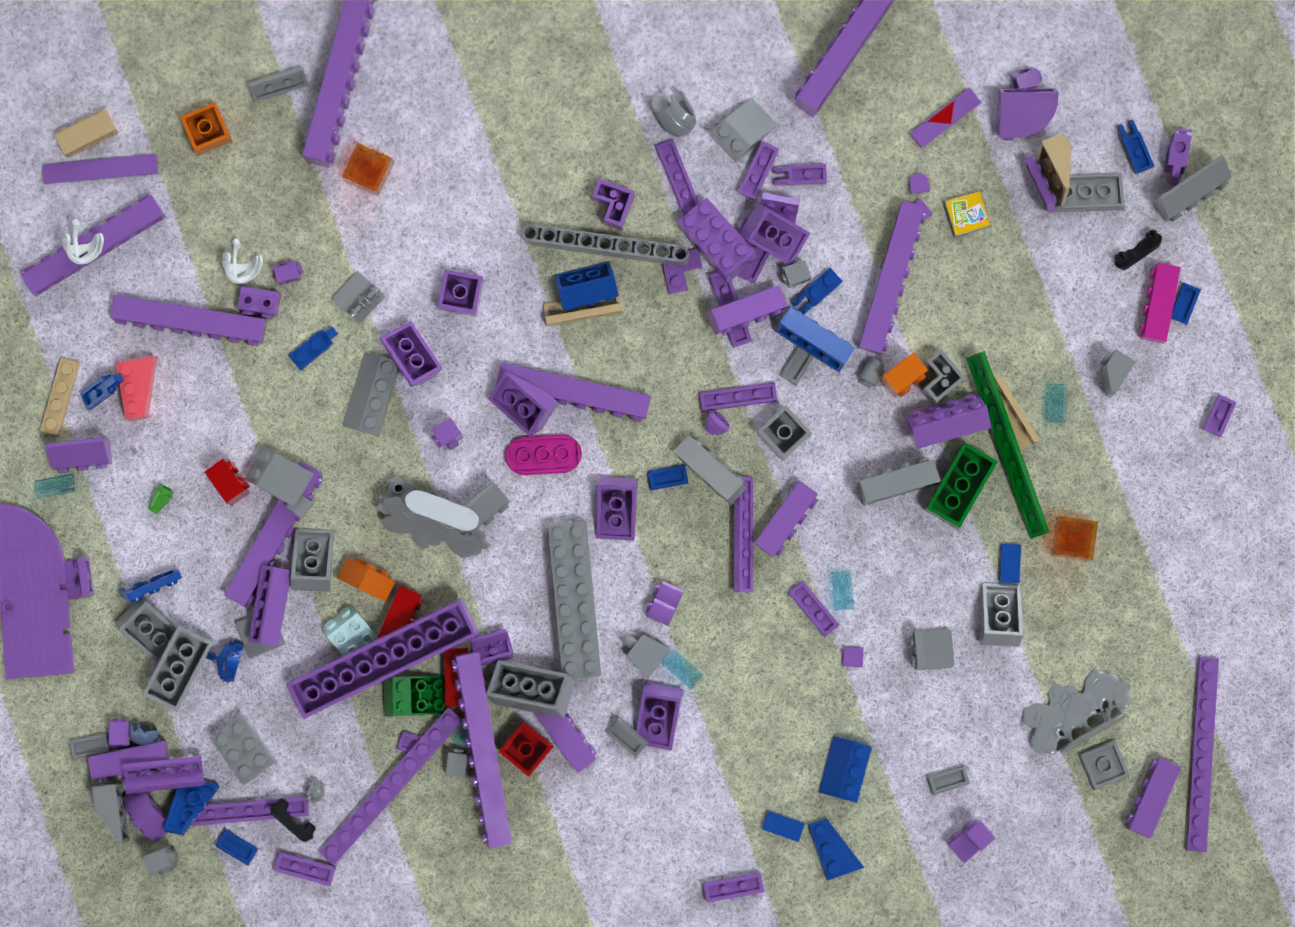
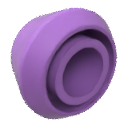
(716, 423)

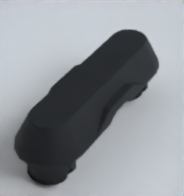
(1127, 259)
(278, 810)

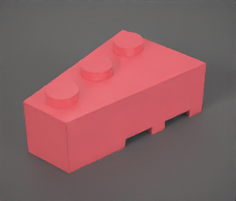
(137, 386)

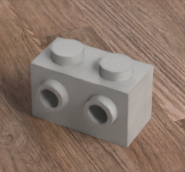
(395, 487)
(161, 861)

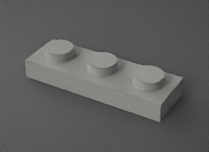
(278, 84)

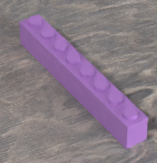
(115, 232)
(891, 278)
(188, 319)
(584, 393)
(268, 545)

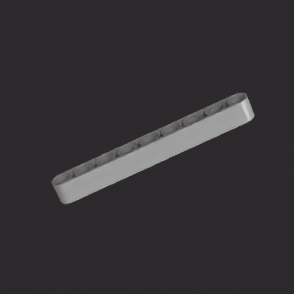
(597, 239)

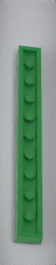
(1008, 445)

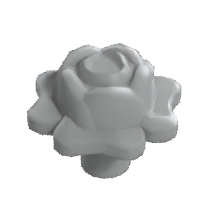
(314, 791)

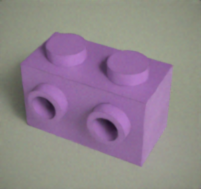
(259, 302)
(447, 435)

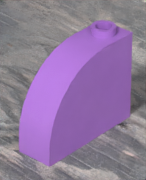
(1024, 111)

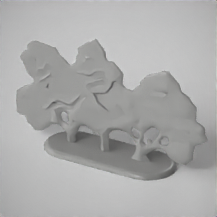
(433, 522)
(1072, 709)

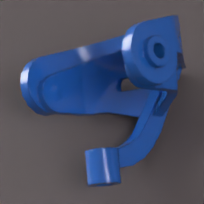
(231, 663)

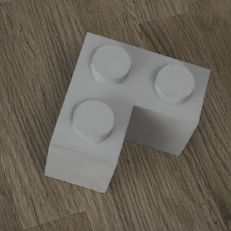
(946, 375)

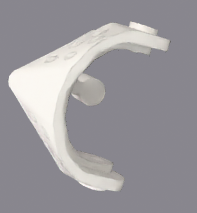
(74, 251)
(232, 269)

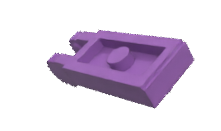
(802, 175)

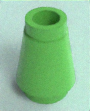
(160, 498)

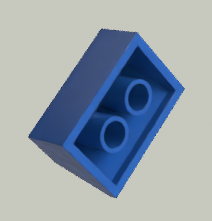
(586, 285)
(845, 769)

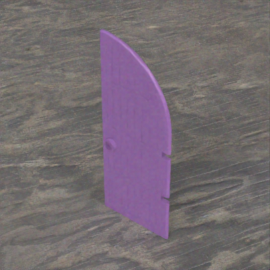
(31, 597)

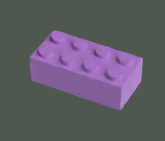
(717, 240)
(947, 420)

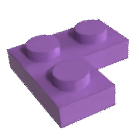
(675, 274)

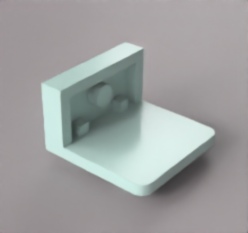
(348, 630)

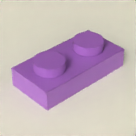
(1219, 415)

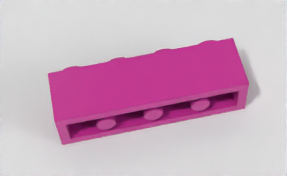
(1160, 303)

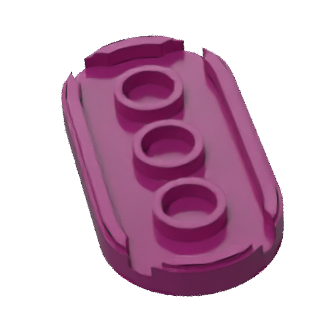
(543, 454)

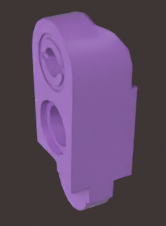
(1178, 154)

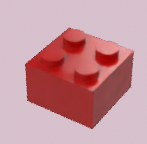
(227, 482)
(526, 749)

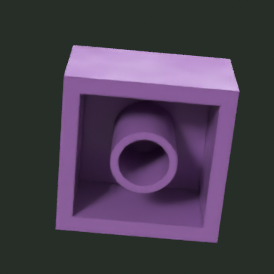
(460, 293)

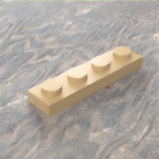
(60, 397)

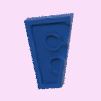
(140, 588)
(187, 806)
(833, 851)

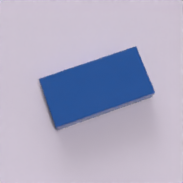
(1185, 303)
(668, 477)
(1010, 563)
(783, 826)
(236, 847)

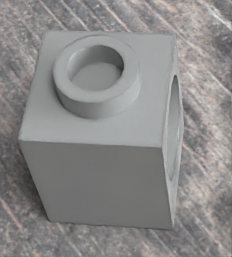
(796, 274)
(457, 763)

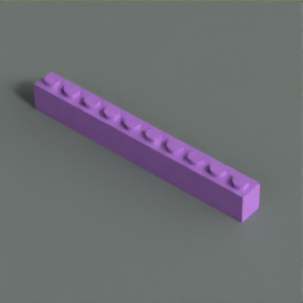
(483, 749)

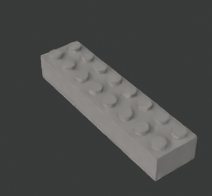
(574, 600)

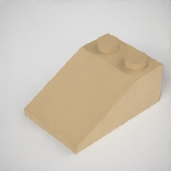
(1055, 163)

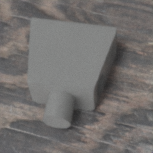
(645, 653)

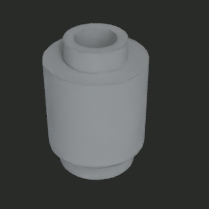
(872, 373)

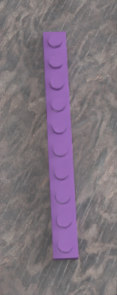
(1202, 754)
(391, 786)

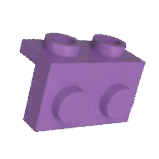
(493, 647)

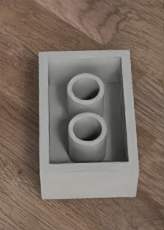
(243, 750)

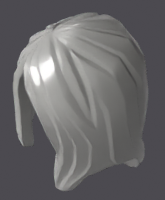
(676, 116)

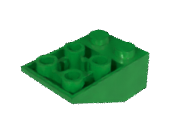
(414, 696)

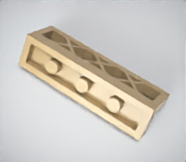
(580, 315)
(1022, 429)

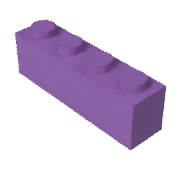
(747, 310)
(786, 518)
(269, 606)
(569, 740)
(111, 763)
(1153, 797)

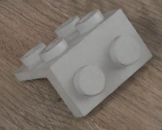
(932, 649)

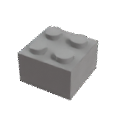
(784, 433)

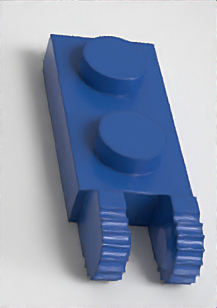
(1136, 148)
(819, 290)

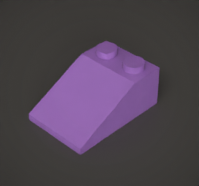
(774, 234)
(523, 403)
(616, 508)
(659, 714)

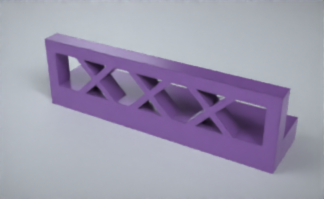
(163, 777)

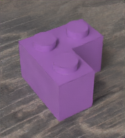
(619, 202)
(145, 815)
(970, 840)

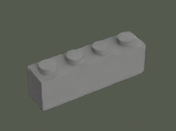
(710, 470)

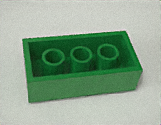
(961, 485)

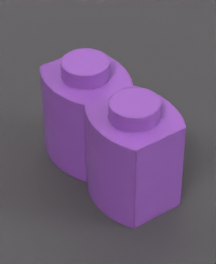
(665, 603)

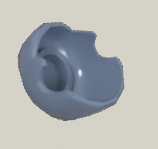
(141, 734)

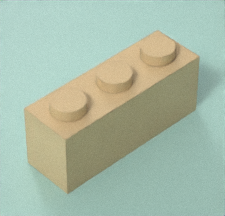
(86, 133)

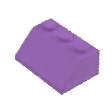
(411, 354)
(79, 454)

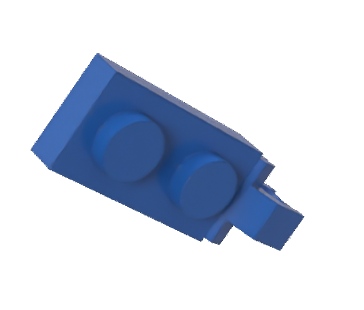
(313, 348)
(100, 390)

